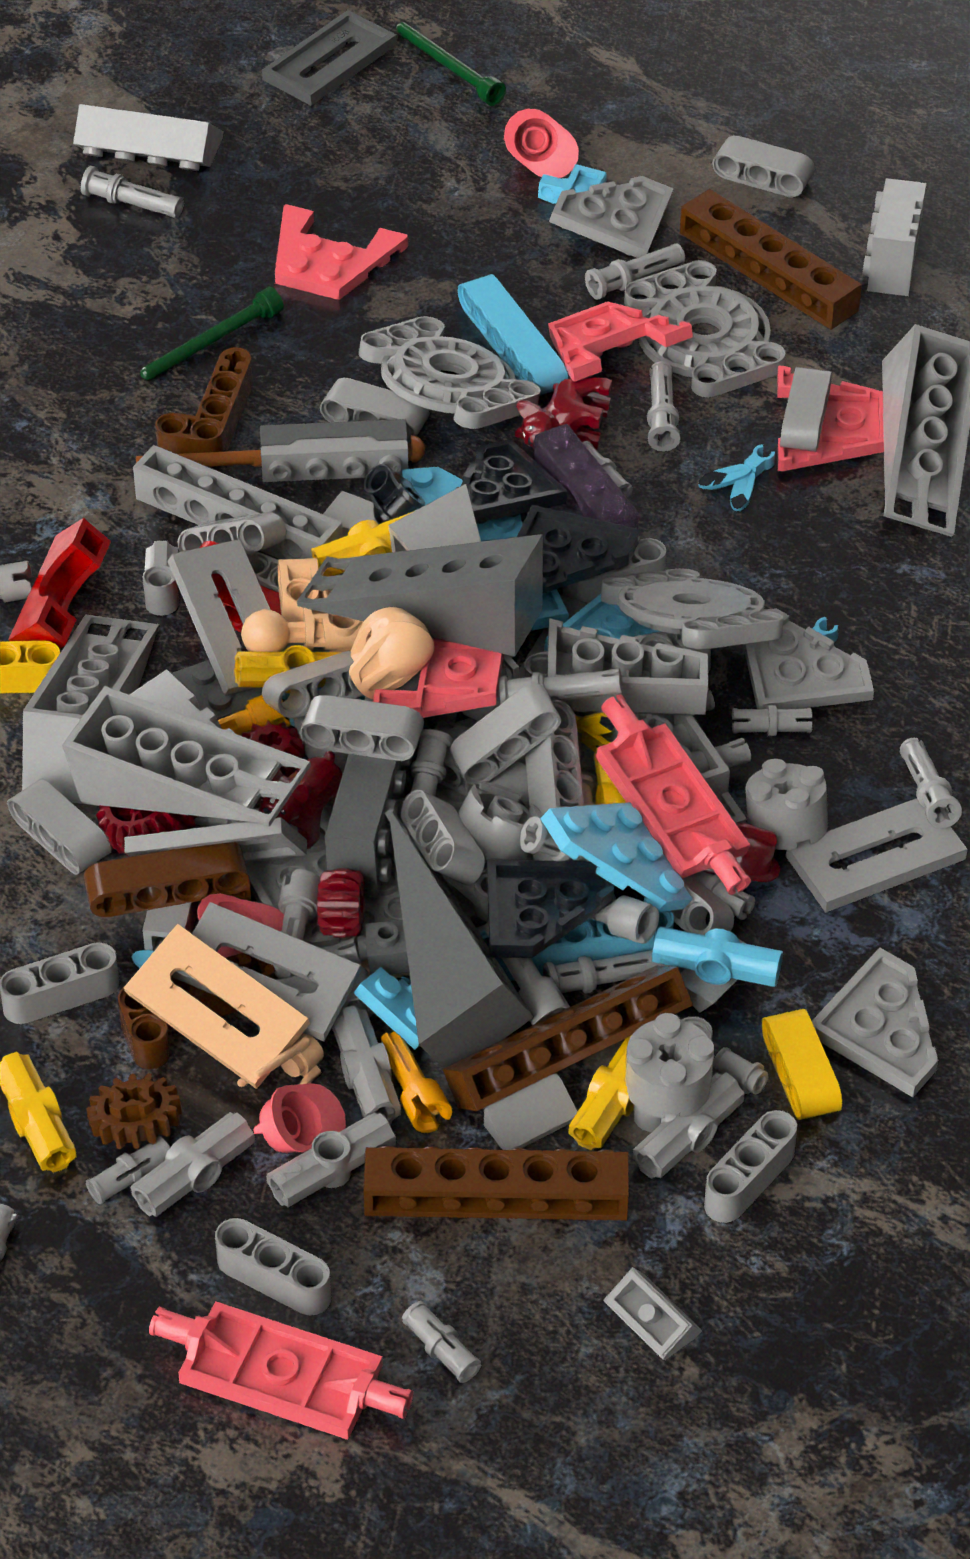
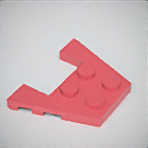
(324, 264)
(588, 333)
(849, 427)
(451, 681)

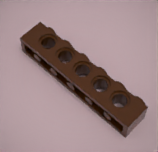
(770, 259)
(566, 1037)
(476, 1194)

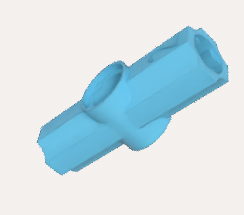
(717, 956)

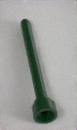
(488, 88)
(266, 303)

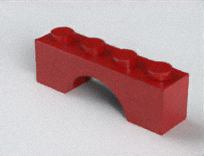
(69, 563)

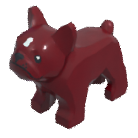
(570, 404)
(309, 797)

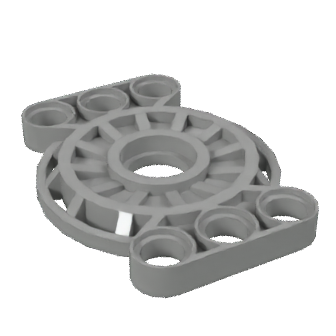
(418, 352)
(707, 355)
(700, 609)

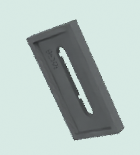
(348, 27)

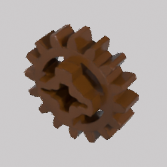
(134, 1111)

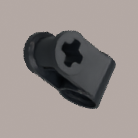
(391, 493)

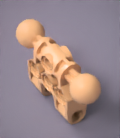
(272, 632)

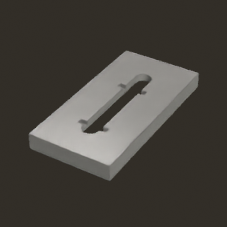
(193, 576)
(256, 840)
(880, 872)
(330, 972)

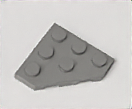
(615, 214)
(805, 670)
(881, 1023)

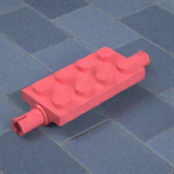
(672, 798)
(280, 1368)

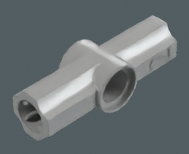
(365, 1064)
(680, 1135)
(193, 1164)
(314, 1169)

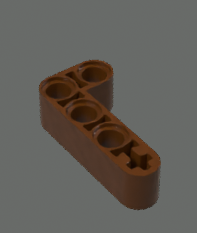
(218, 412)
(166, 879)
(148, 1033)

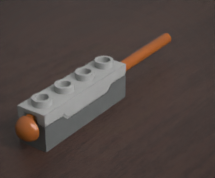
(323, 450)

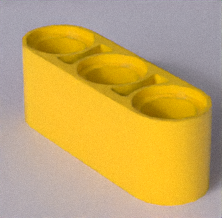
(25, 664)
(801, 1064)

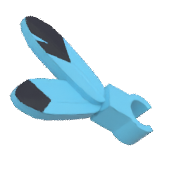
(741, 476)

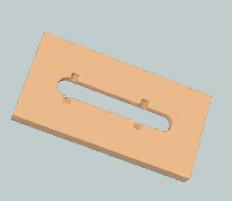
(243, 1055)

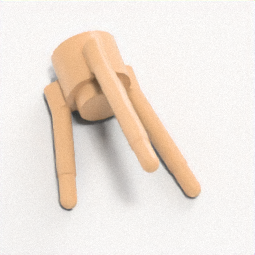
(295, 1061)

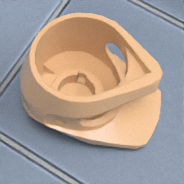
(393, 653)

